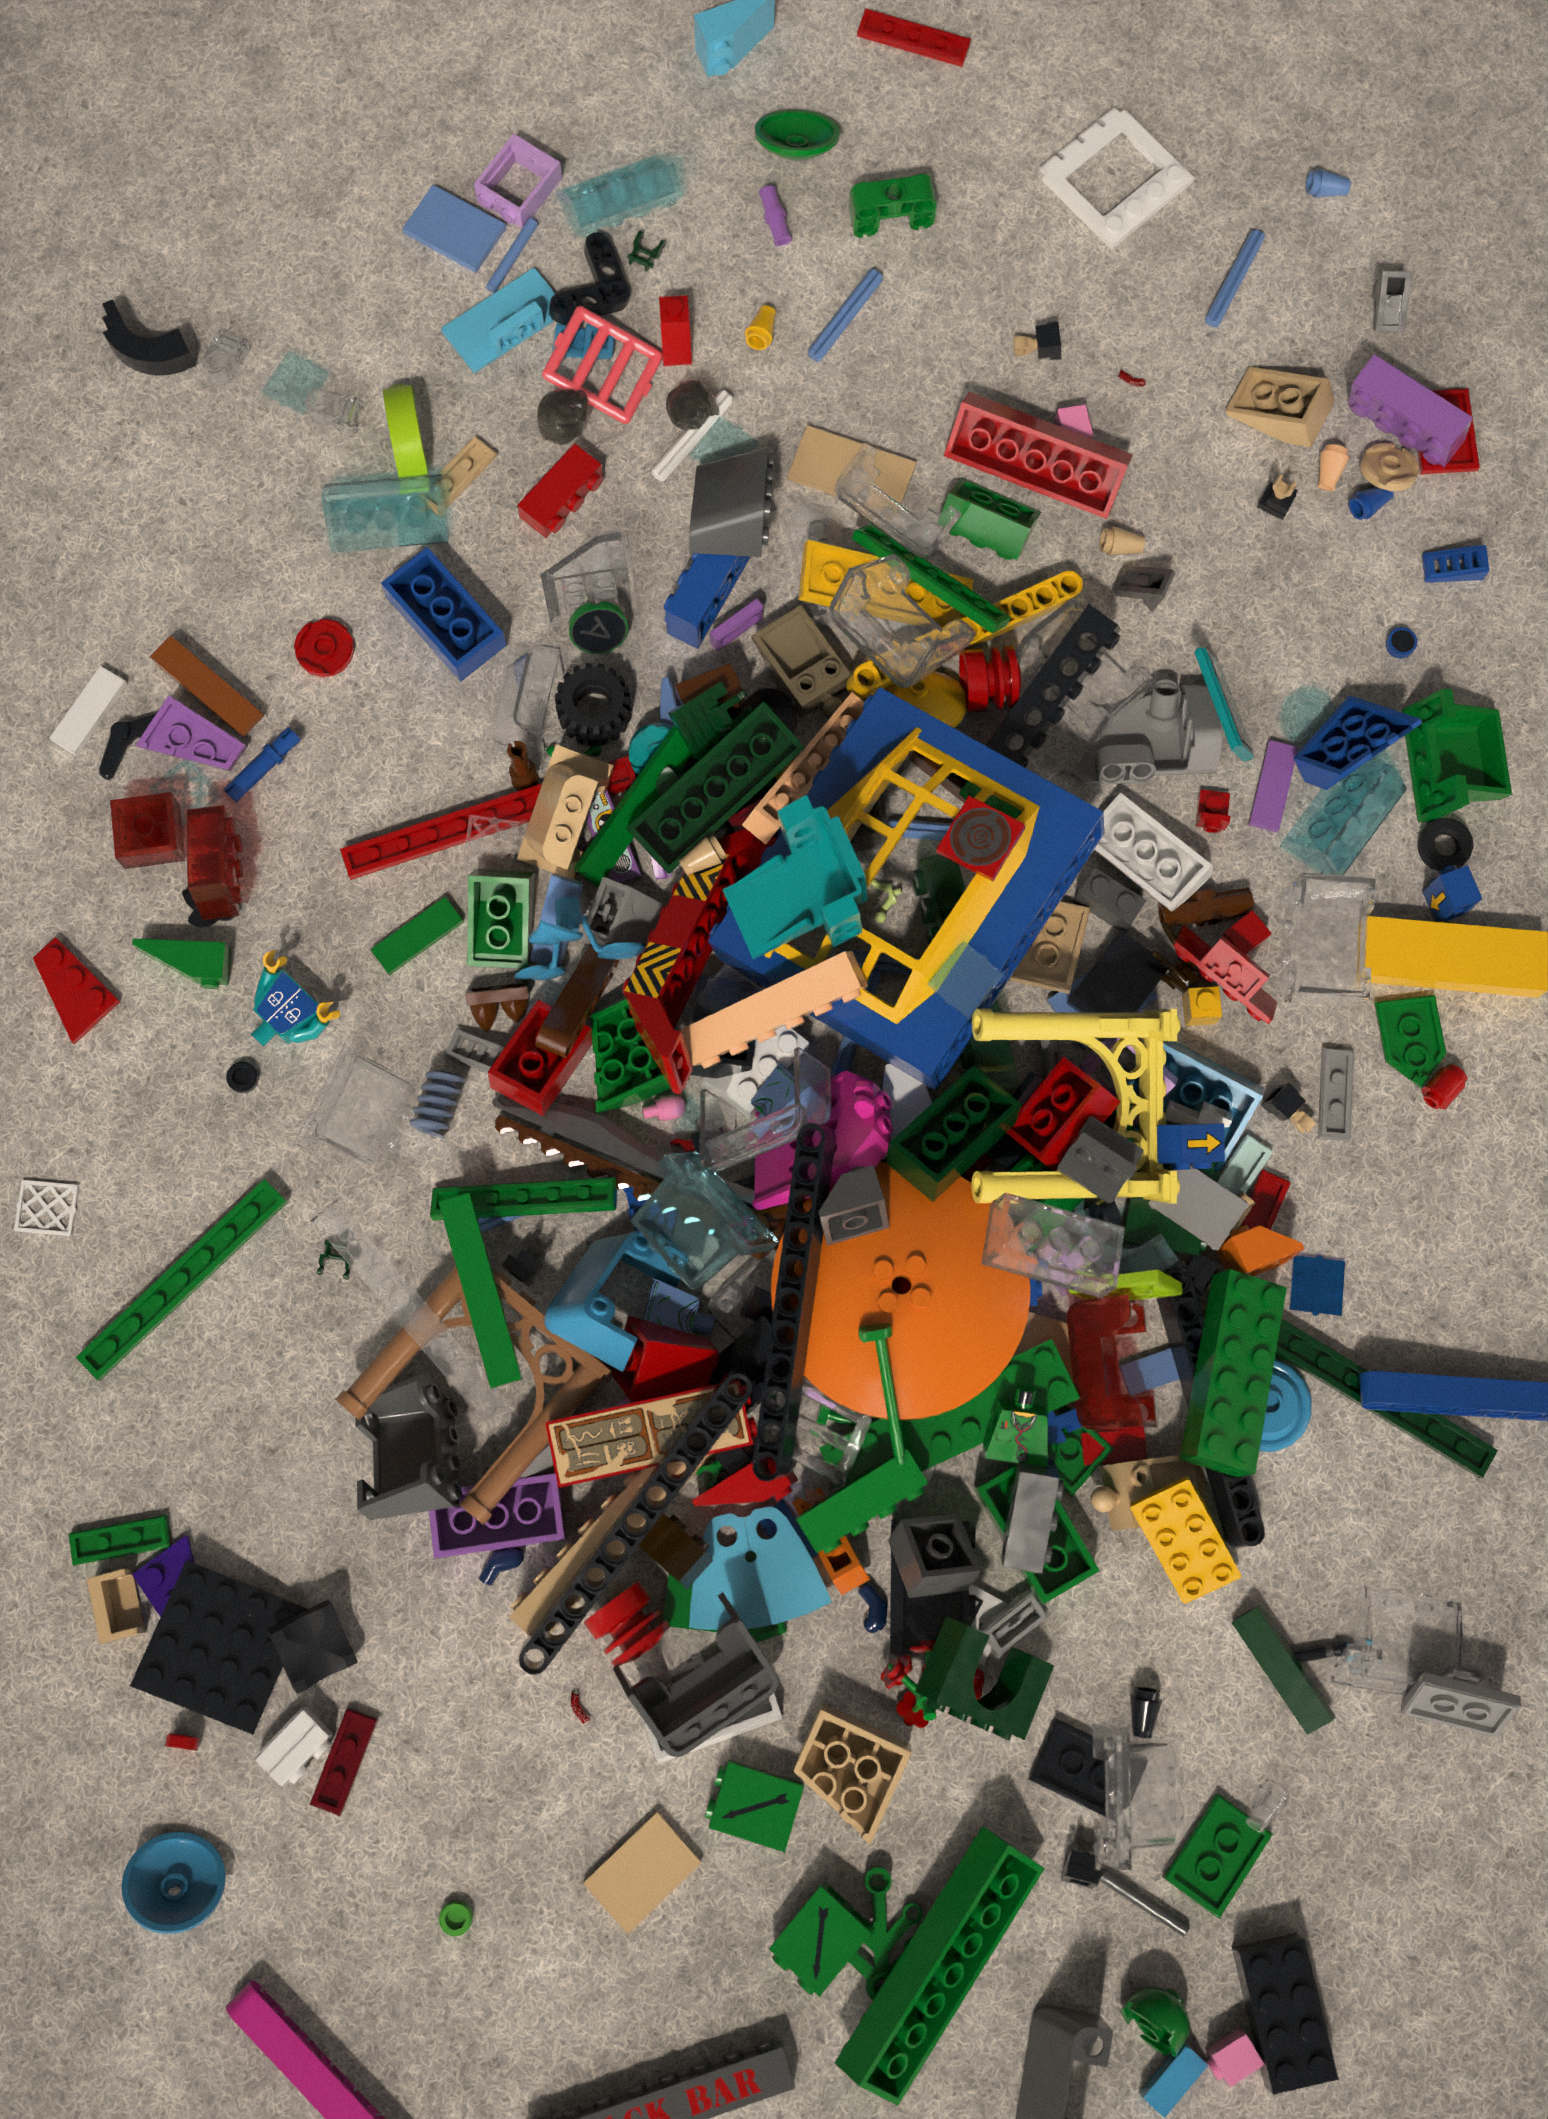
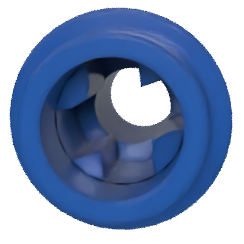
(1368, 502)

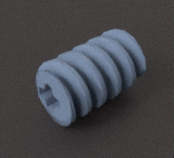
(436, 1102)

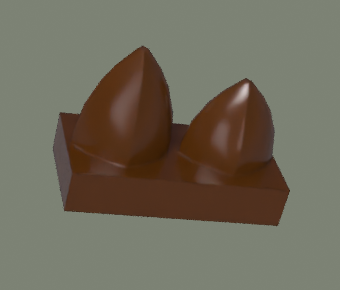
(484, 1002)

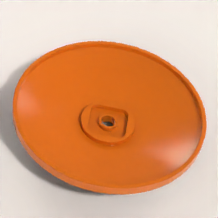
(948, 1330)

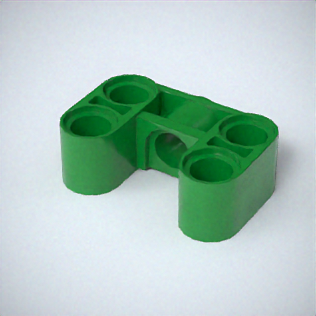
(872, 202)

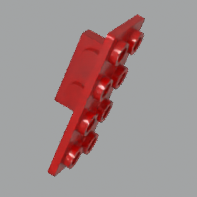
(1230, 969)

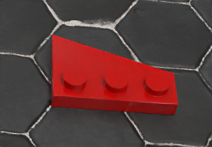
(73, 989)

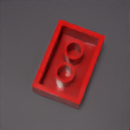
(533, 1074)
(1059, 1111)

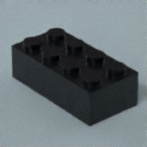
(1285, 2013)

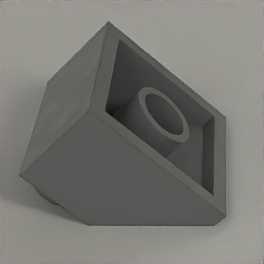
(854, 1206)

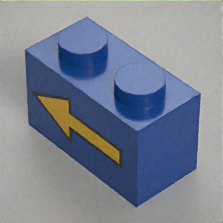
(1452, 893)
(1190, 1144)

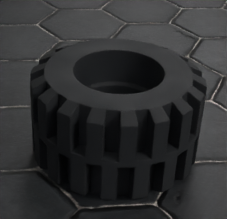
(593, 681)

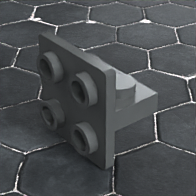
(1100, 1160)

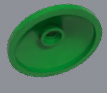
(797, 134)

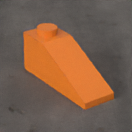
(841, 1563)

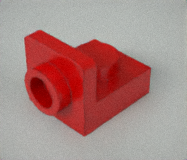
(1212, 811)

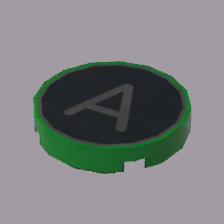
(598, 627)

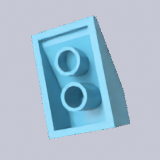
(731, 32)

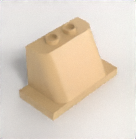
(562, 810)

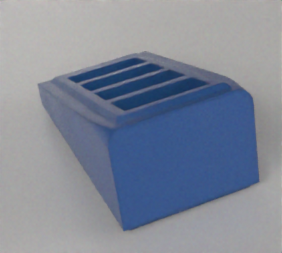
(1469, 573)

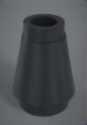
(1145, 1708)

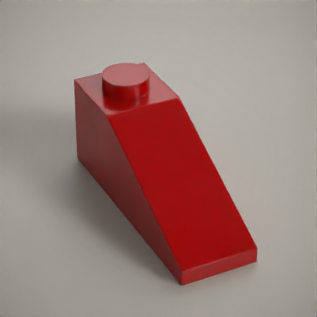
(746, 1488)

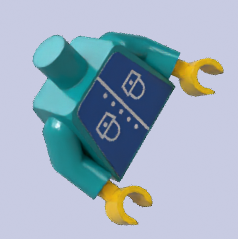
(287, 1007)

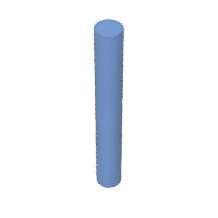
(511, 255)

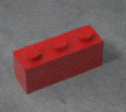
(561, 491)

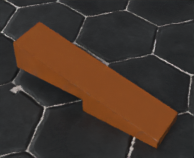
(206, 686)

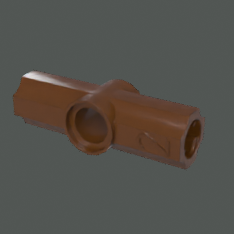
(1208, 907)

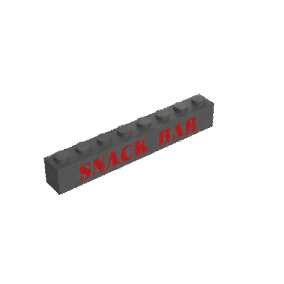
(702, 2092)

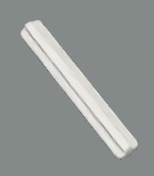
(688, 440)

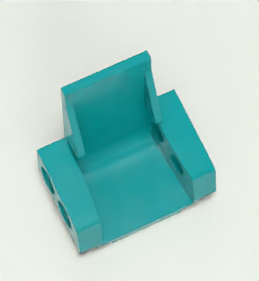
(804, 890)

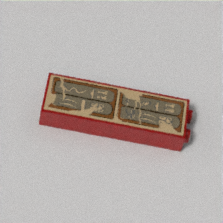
(638, 1435)

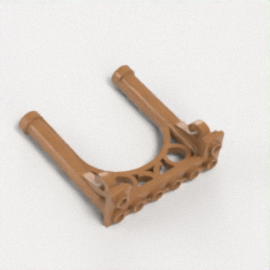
(534, 1435)

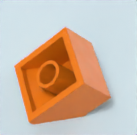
(1257, 1250)

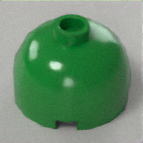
(1159, 2018)

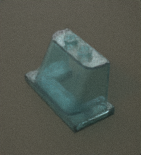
(698, 1221)

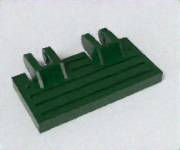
(706, 722)

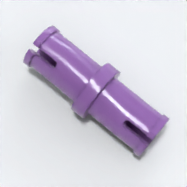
(775, 215)

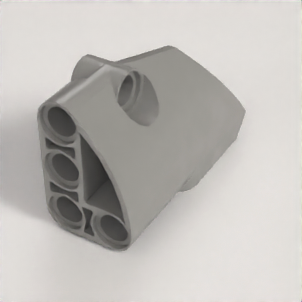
(1159, 735)

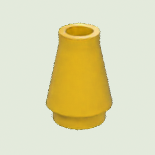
(760, 330)

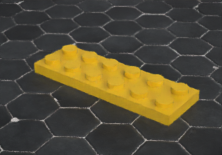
(827, 565)

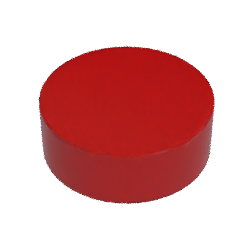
(182, 1741)

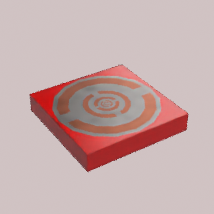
(981, 838)

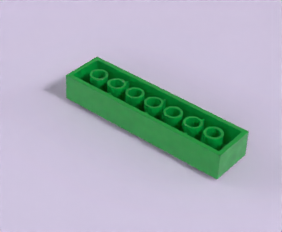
(939, 1967)

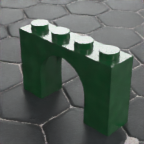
(950, 1682)

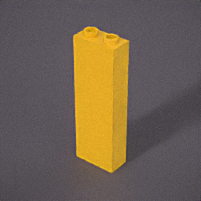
(1457, 957)

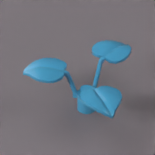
(566, 930)

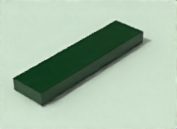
(1283, 1669)

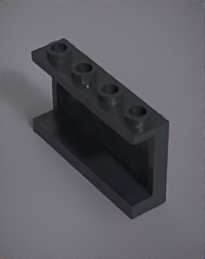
(923, 1616)

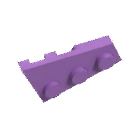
(191, 737)

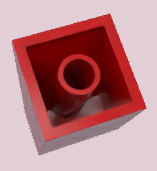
(665, 1361)

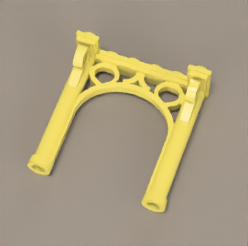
(1152, 1029)

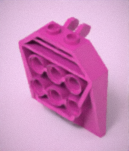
(862, 1139)

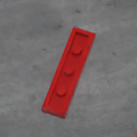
(913, 37)

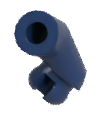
(501, 1561)
(877, 1609)

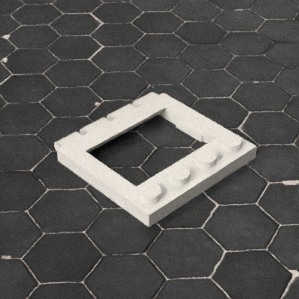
(1138, 206)

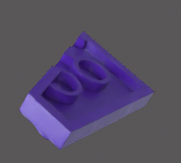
(161, 1573)

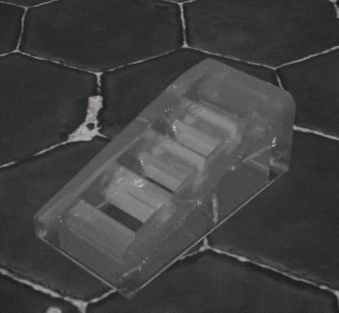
(693, 1648)

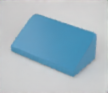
(1173, 2080)

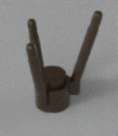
(1180, 975)

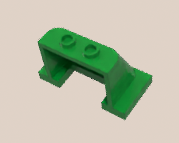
(1455, 755)

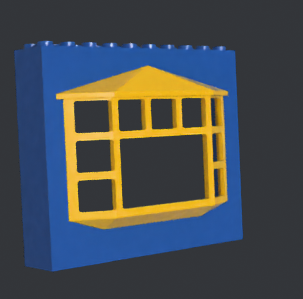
(992, 917)

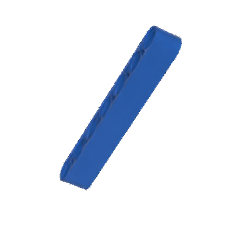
(1454, 1395)

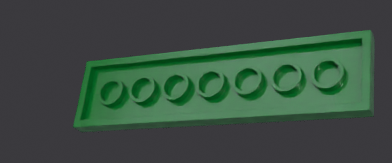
(965, 1427)

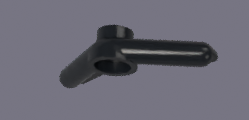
(121, 736)

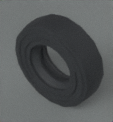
(1455, 830)

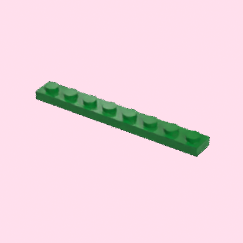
(181, 1280)

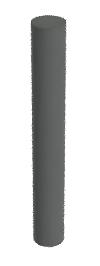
(1144, 1902)

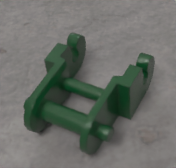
(655, 254)
(322, 1259)

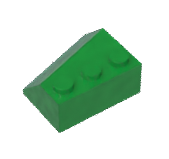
(623, 1062)

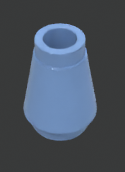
(1326, 184)

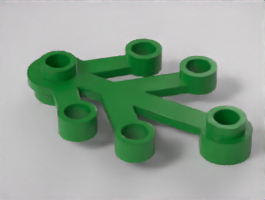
(880, 1939)

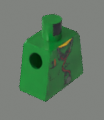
(1018, 1430)

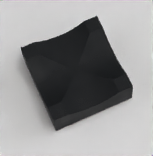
(312, 1646)

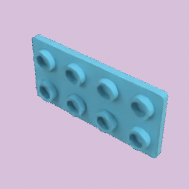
(501, 321)

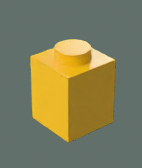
(1202, 1006)

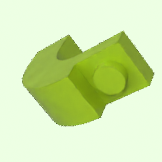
(405, 430)

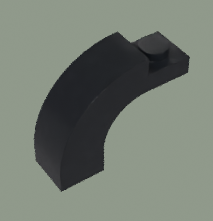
(150, 356)

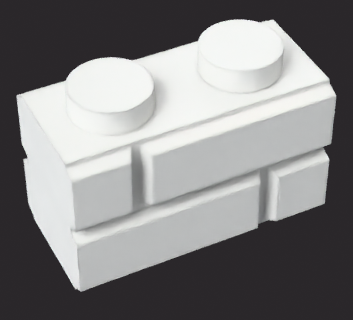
(294, 1747)

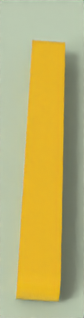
(1024, 601)

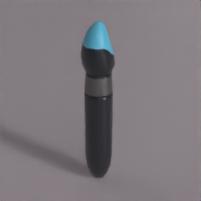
(1320, 1652)

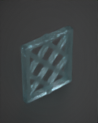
(170, 775)

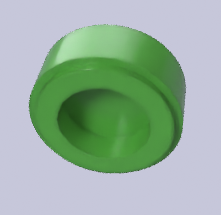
(456, 1918)

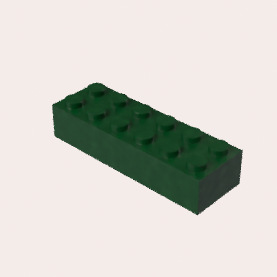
(715, 787)

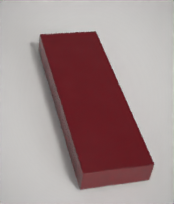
(344, 1761)

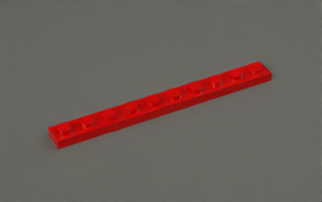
(452, 828)

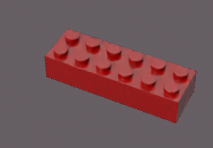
(1037, 455)

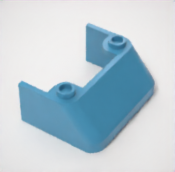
(585, 1315)

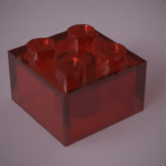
(147, 830)

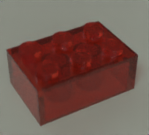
(214, 862)

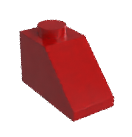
(675, 330)

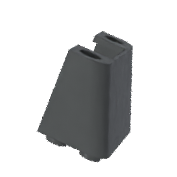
(731, 504)
(412, 1451)
(1054, 2043)

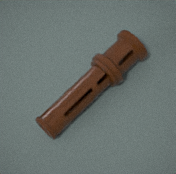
(521, 769)

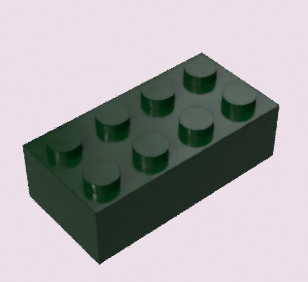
(952, 1133)

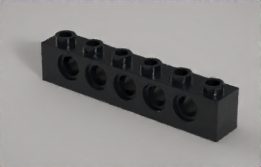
(1089, 624)

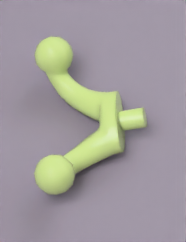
(880, 916)

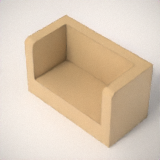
(116, 1605)

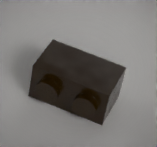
(676, 1551)

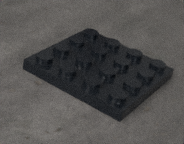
(215, 1648)

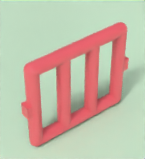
(630, 344)

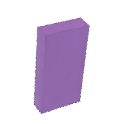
(736, 625)

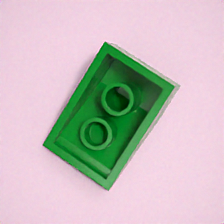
(500, 918)

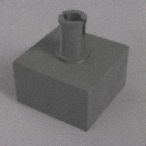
(934, 1555)

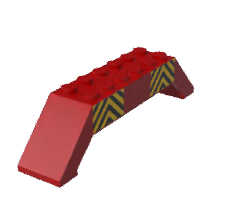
(680, 950)

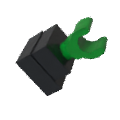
(729, 1460)

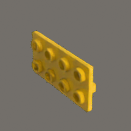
(1185, 1539)

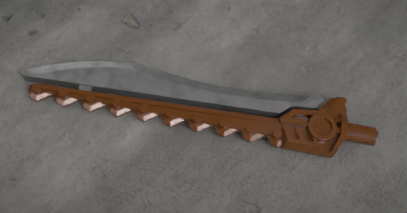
(609, 1139)

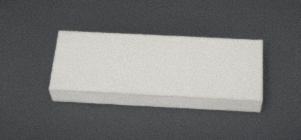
(88, 711)

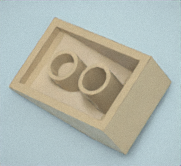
(1282, 404)

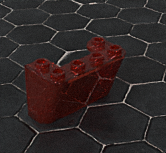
(1095, 1363)

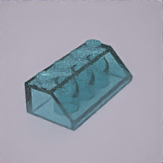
(620, 195)
(385, 513)
(1344, 818)

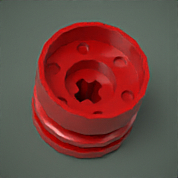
(989, 678)
(627, 1625)

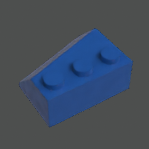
(1350, 740)

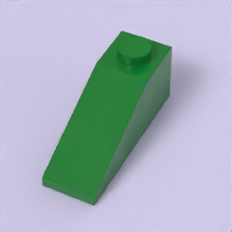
(199, 961)

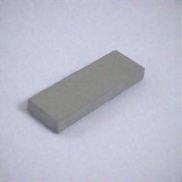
(1335, 1094)

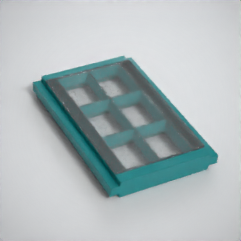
(1224, 704)

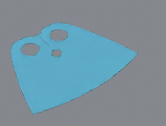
(763, 1592)

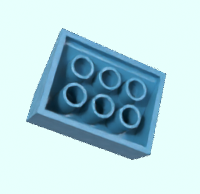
(1208, 1081)

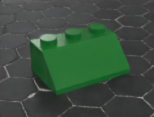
(991, 519)

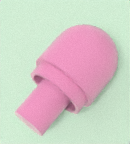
(665, 1108)

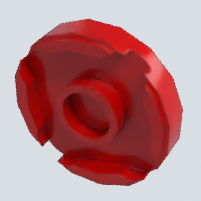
(332, 645)

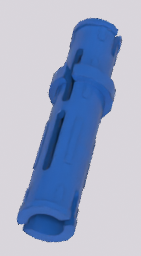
(267, 759)

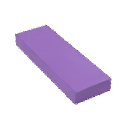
(1273, 786)

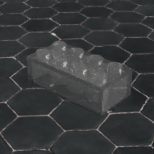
(1053, 1245)

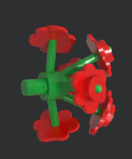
(913, 1704)

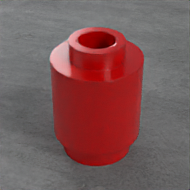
(1444, 1087)

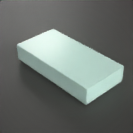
(1244, 1165)

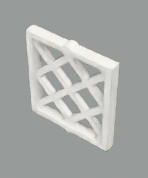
(21, 1205)

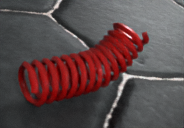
(1139, 381)
(579, 1707)

